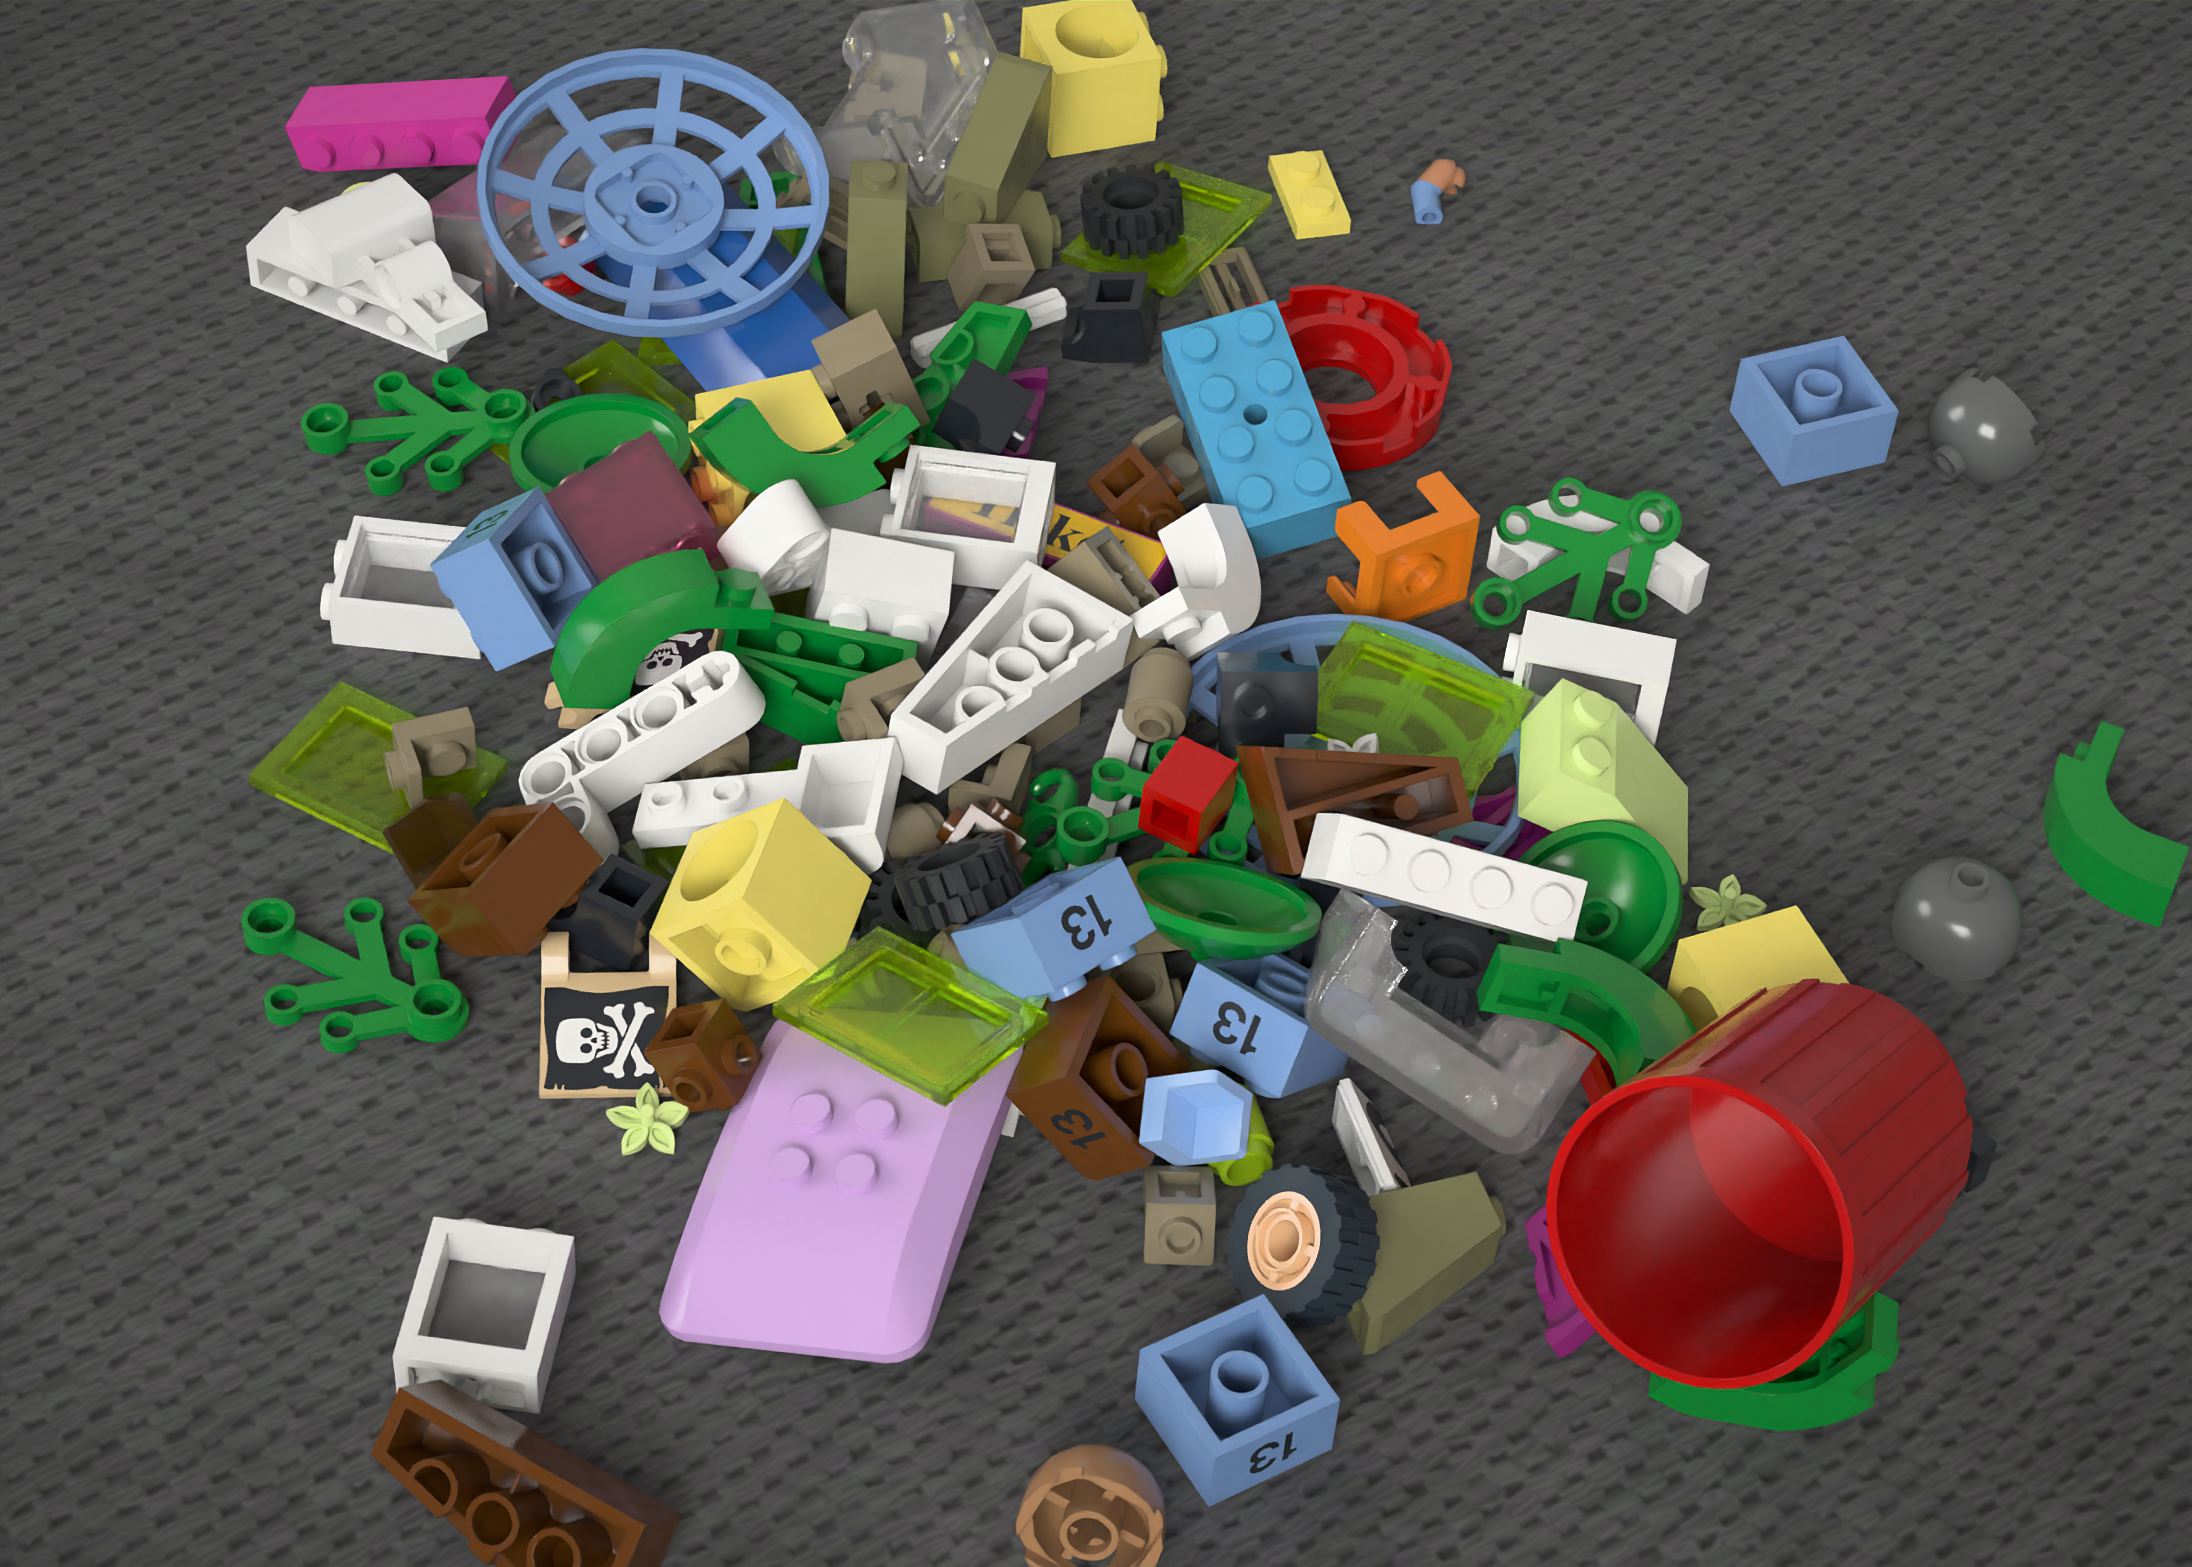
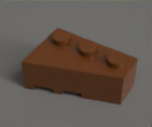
(1388, 789)

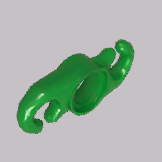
(1043, 815)

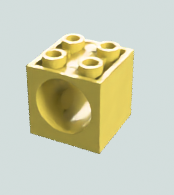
(1101, 73)
(794, 411)
(760, 904)
(1736, 960)

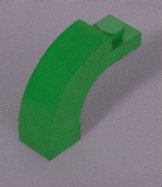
(754, 458)
(641, 609)
(2098, 844)
(1591, 995)
(1820, 1392)

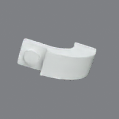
(1674, 575)
(1215, 581)

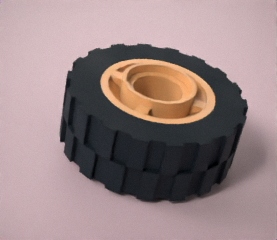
(1304, 1243)

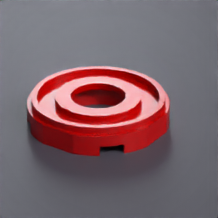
(1386, 349)

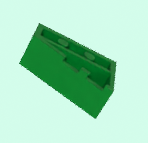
(805, 670)

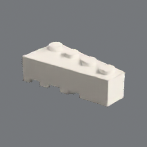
(1007, 674)

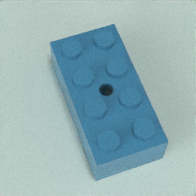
(1256, 427)

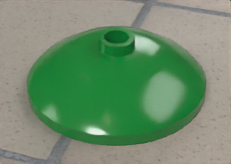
(586, 430)
(1628, 888)
(1223, 908)

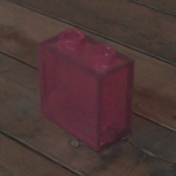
(632, 509)

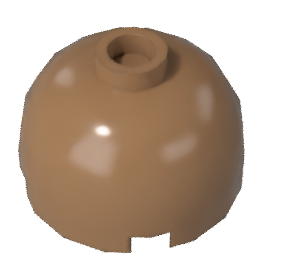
(1088, 1506)

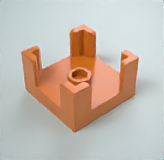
(1413, 565)

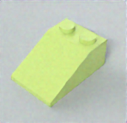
(1594, 764)

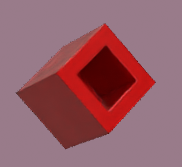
(1187, 795)

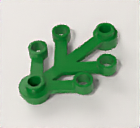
(491, 420)
(1585, 553)
(1086, 833)
(357, 979)

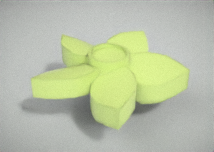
(1726, 905)
(648, 1122)

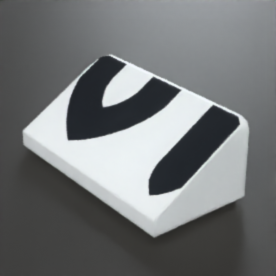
(1366, 1141)

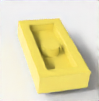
(1309, 194)

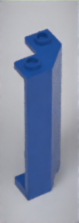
(759, 346)

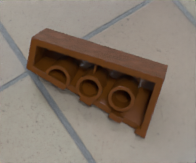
(514, 1489)

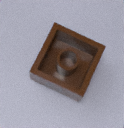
(506, 881)
(1088, 1078)

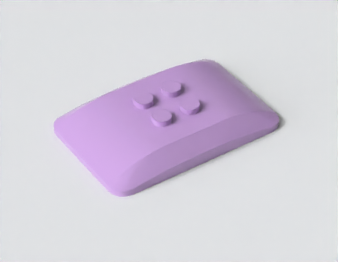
(832, 1207)

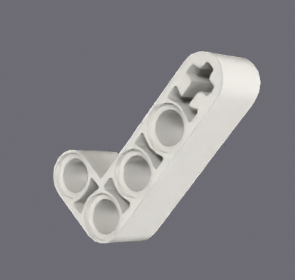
(786, 535)
(642, 744)

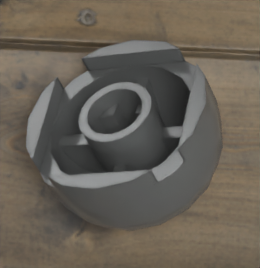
(1983, 431)
(1958, 918)

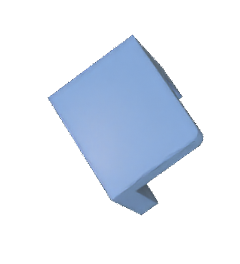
(1195, 1118)

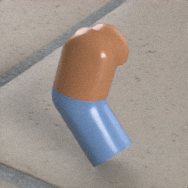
(1425, 191)

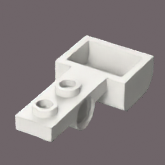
(389, 243)
(838, 787)

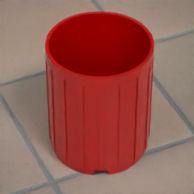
(1759, 1182)

